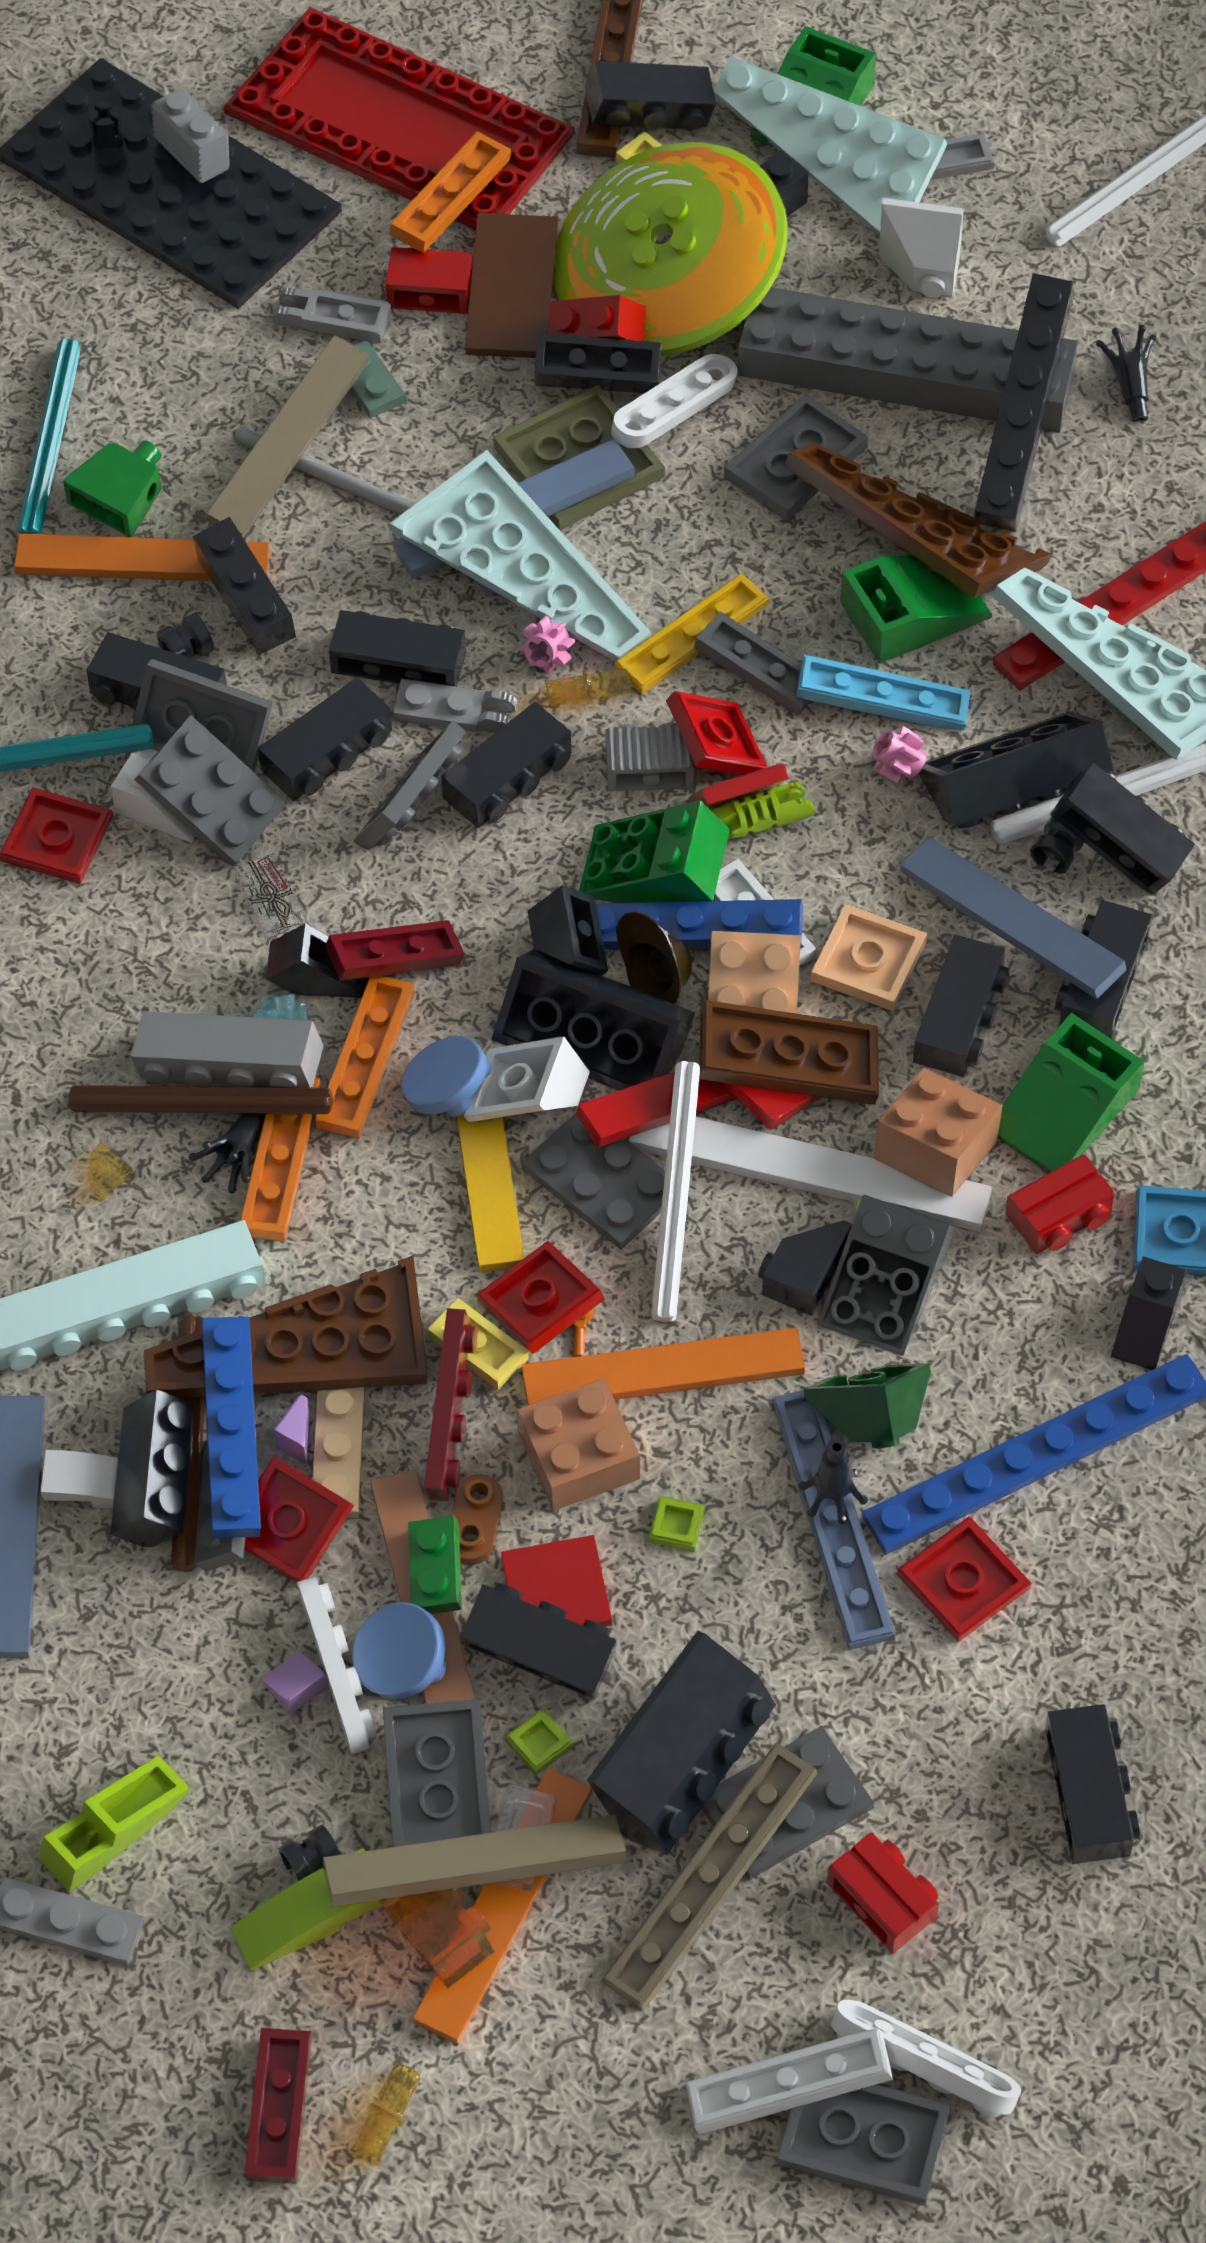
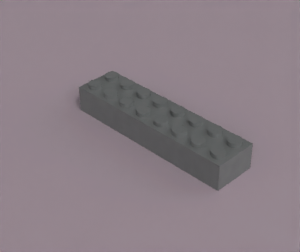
(889, 355)

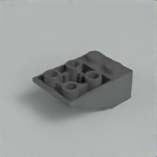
(885, 1274)

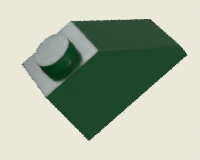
(873, 1404)

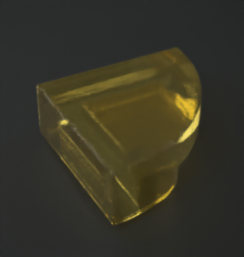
(106, 1171)

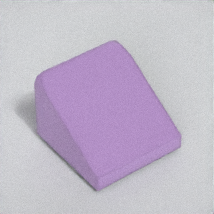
(293, 1430)
(295, 1682)

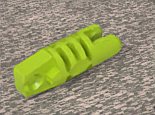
(760, 812)

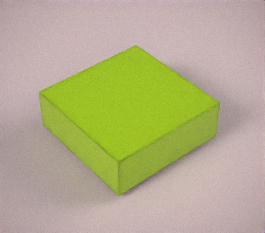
(676, 1523)
(539, 1741)

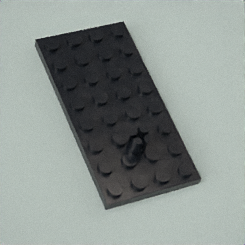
(102, 158)

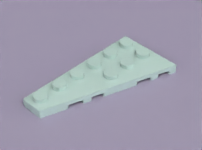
(841, 144)
(507, 543)
(1127, 665)

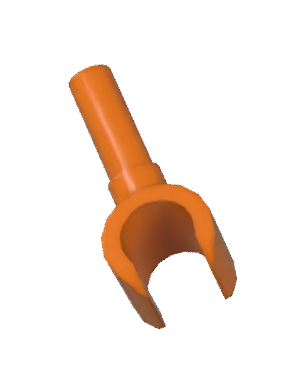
(579, 1328)

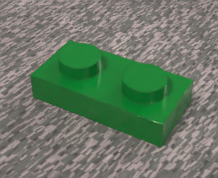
(435, 1564)

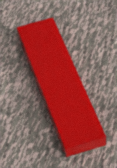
(642, 1108)

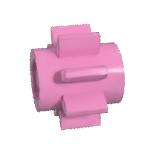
(547, 644)
(899, 754)

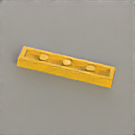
(675, 643)
(490, 1193)

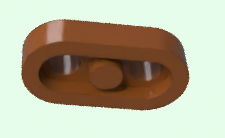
(477, 1516)

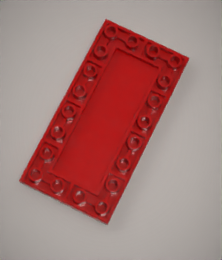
(391, 113)

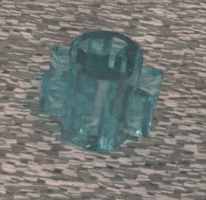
(281, 1007)

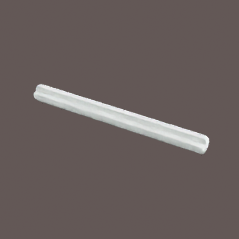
(1127, 183)
(1136, 781)
(675, 1192)

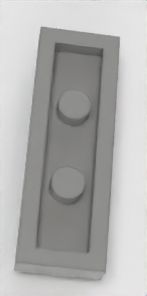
(68, 1921)

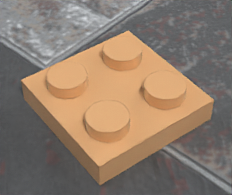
(869, 957)
(755, 970)

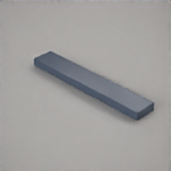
(551, 492)
(1013, 917)
(19, 1509)
(840, 1546)

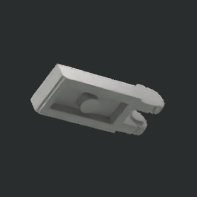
(333, 313)
(442, 704)

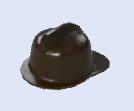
(653, 956)

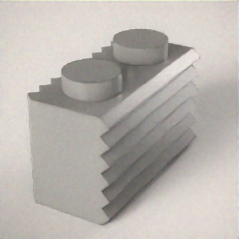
(191, 135)
(647, 758)

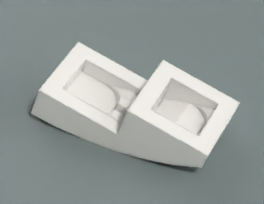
(79, 1477)

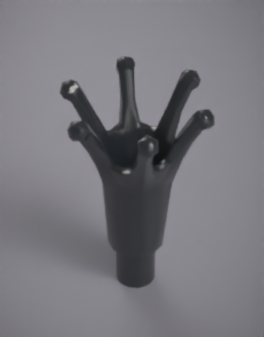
(1132, 371)
(233, 1148)
(834, 1479)

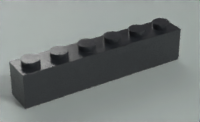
(1024, 402)

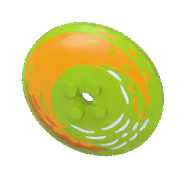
(717, 261)

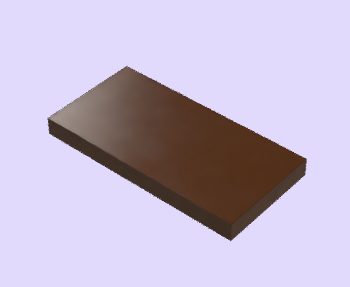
(511, 284)
(788, 1052)

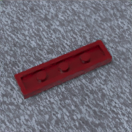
(447, 1423)

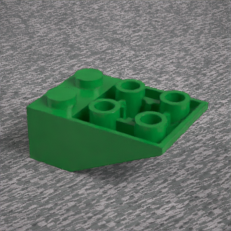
(828, 67)
(905, 605)
(657, 856)
(1069, 1094)

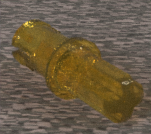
(588, 687)
(386, 2114)

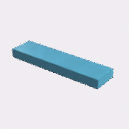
(882, 693)

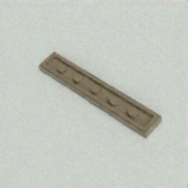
(289, 435)
(474, 1860)
(709, 1876)

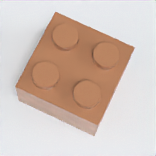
(937, 1131)
(578, 1444)

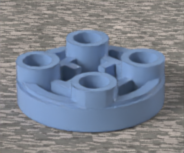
(445, 1076)
(399, 1651)

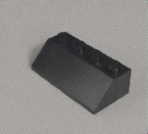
(1014, 768)
(610, 1026)
(681, 1744)

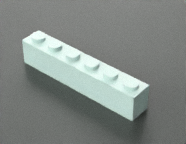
(128, 1294)

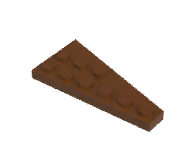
(926, 528)
(317, 1341)

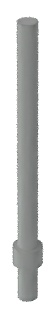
(336, 477)

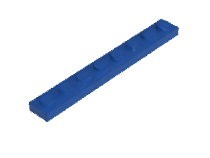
(1035, 1454)

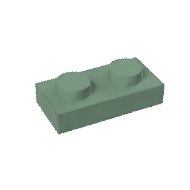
(376, 386)

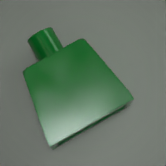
(116, 485)

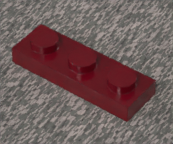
(394, 950)
(278, 2106)

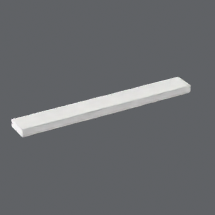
(820, 1171)

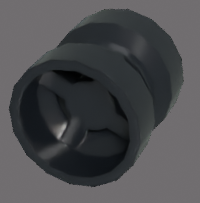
(188, 638)
(1057, 844)
(309, 1855)

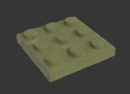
(565, 433)

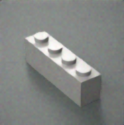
(226, 1050)

